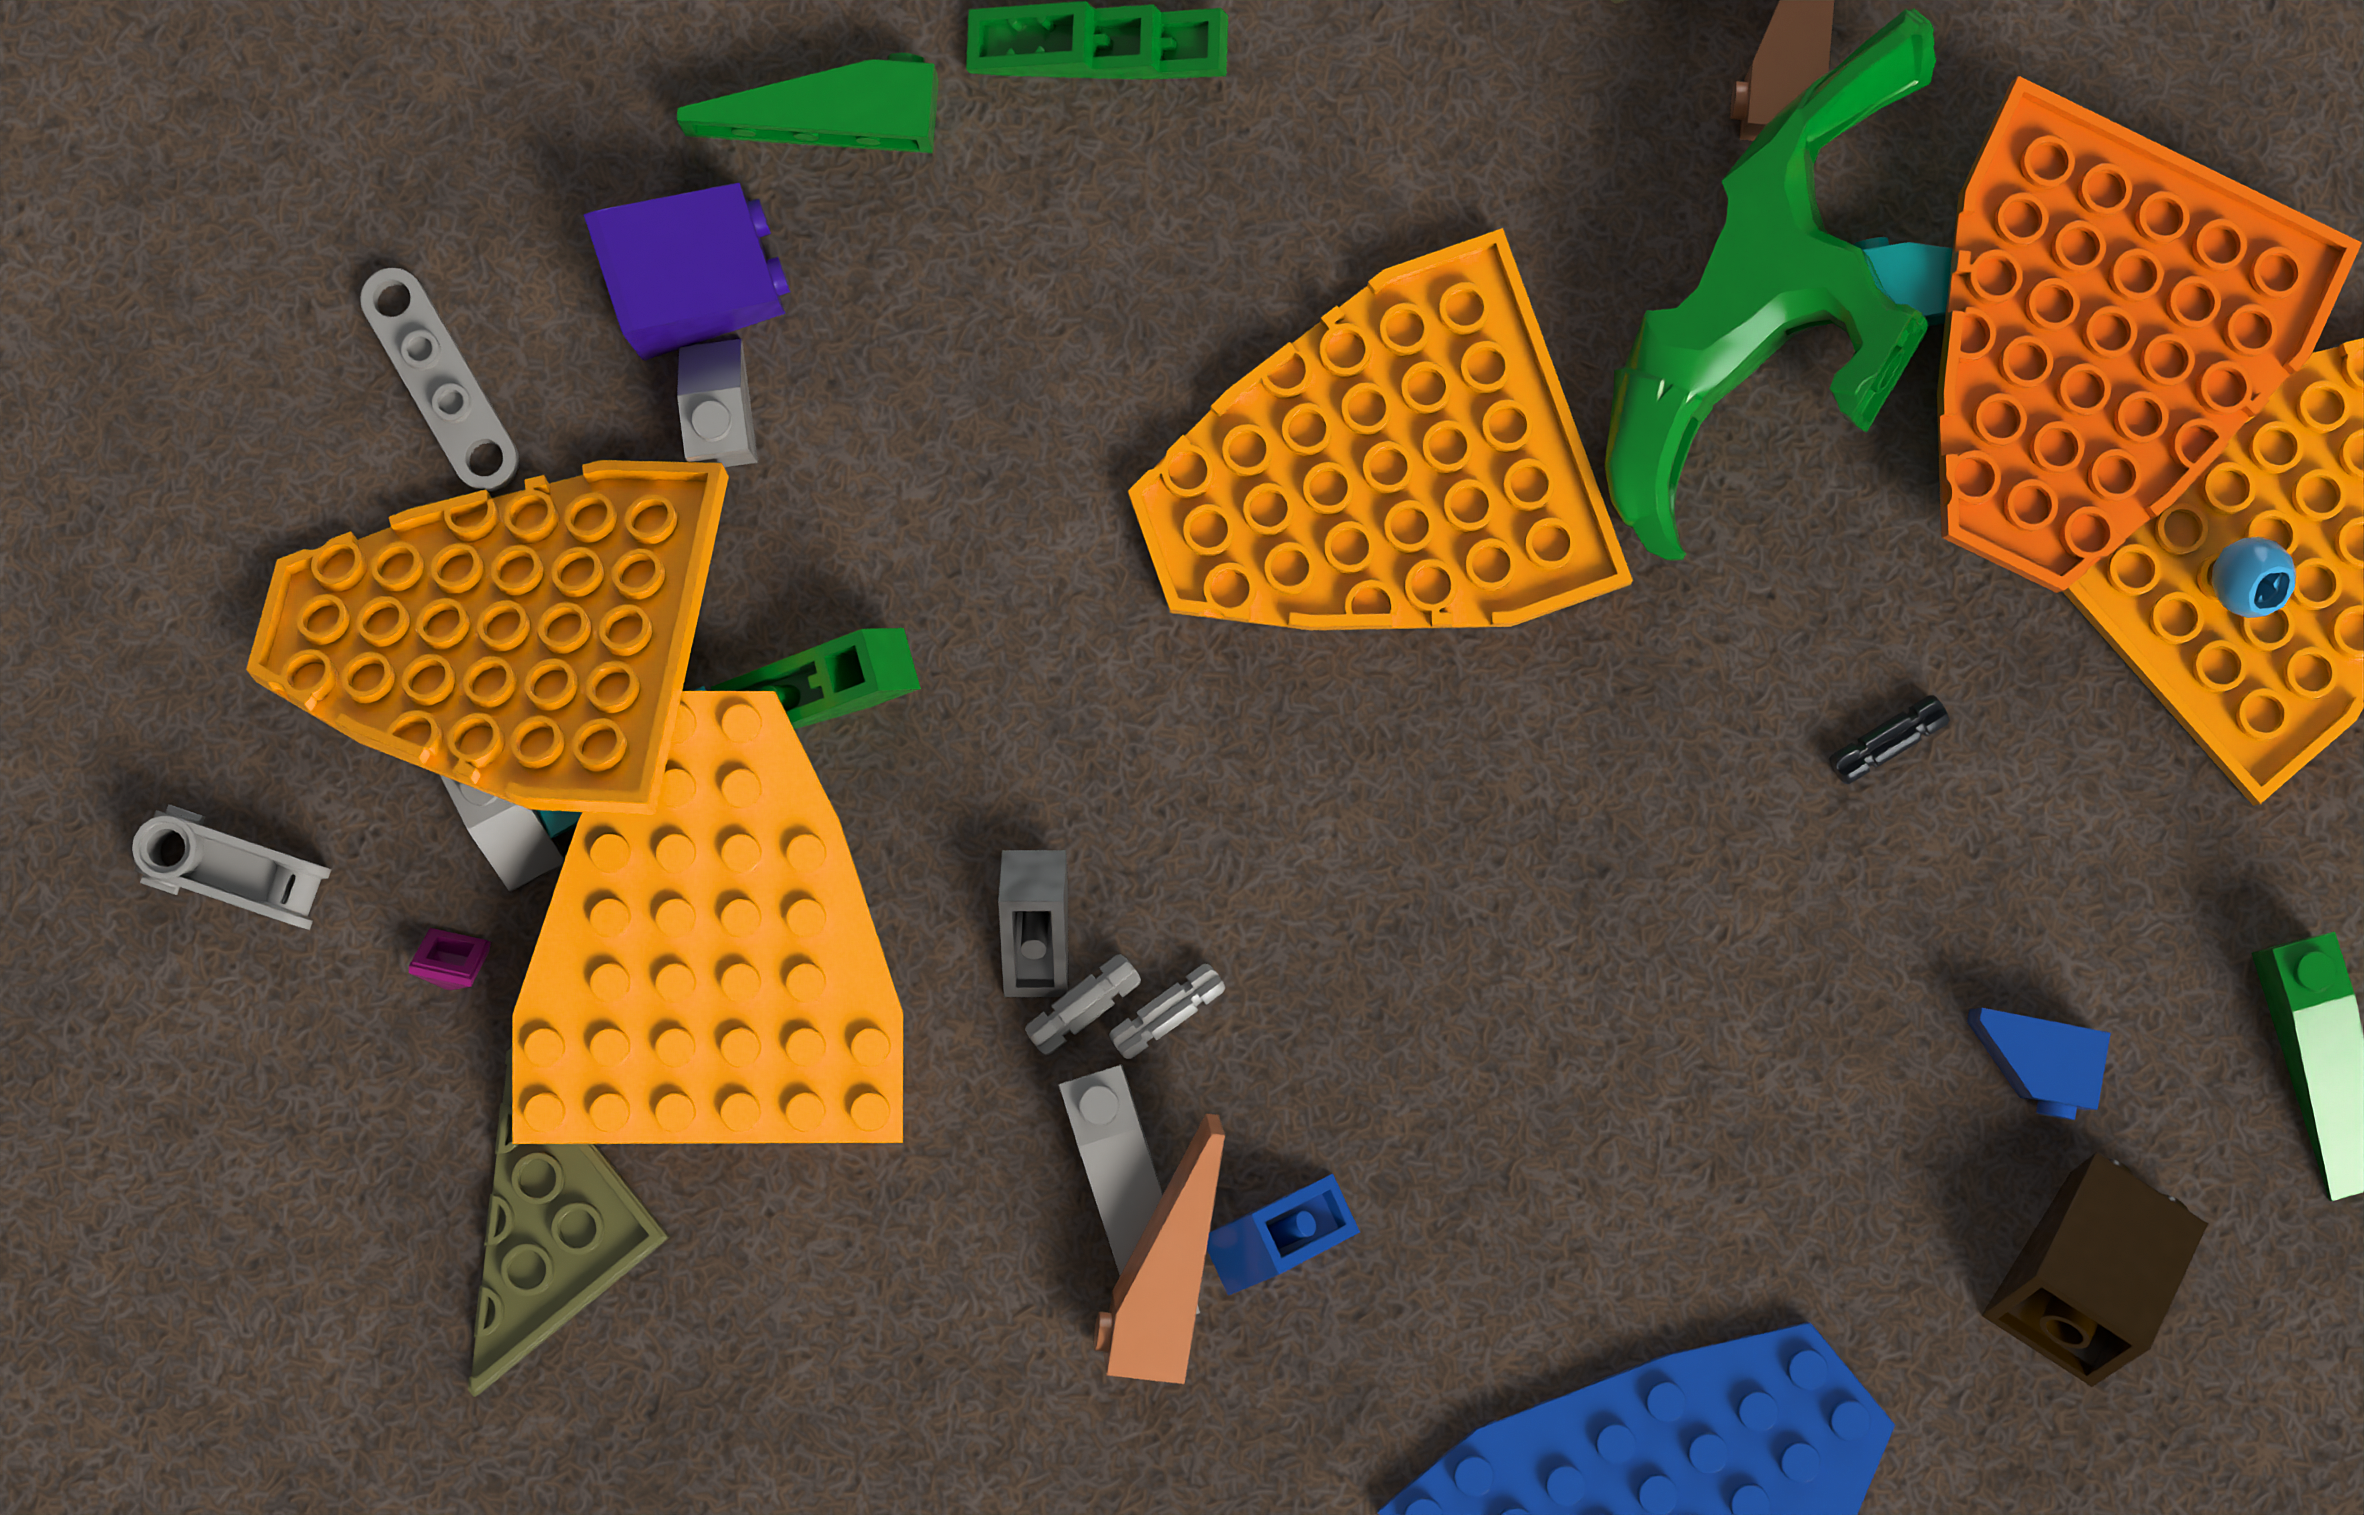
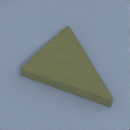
(553, 1242)

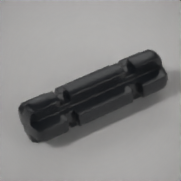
(1889, 739)

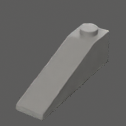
(1114, 1156)

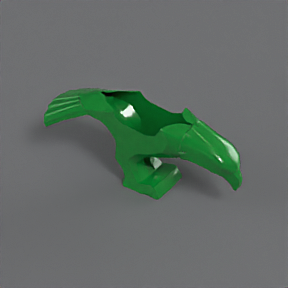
(1763, 285)

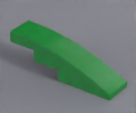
(1097, 42)

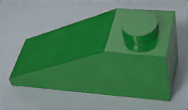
(836, 676)

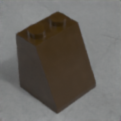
(2098, 1271)

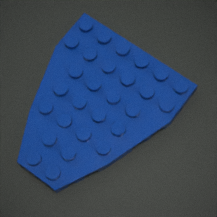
(1695, 1432)

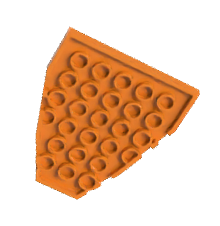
(2107, 331)

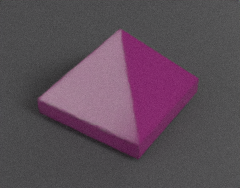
(449, 959)

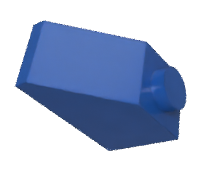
(2045, 1059)
(1280, 1235)

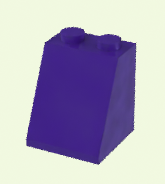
(687, 267)

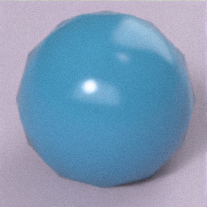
(2253, 577)

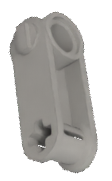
(227, 868)

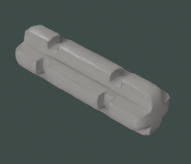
(1082, 1004)
(1167, 1011)

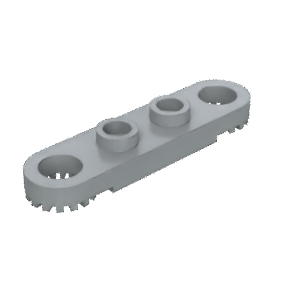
(439, 379)

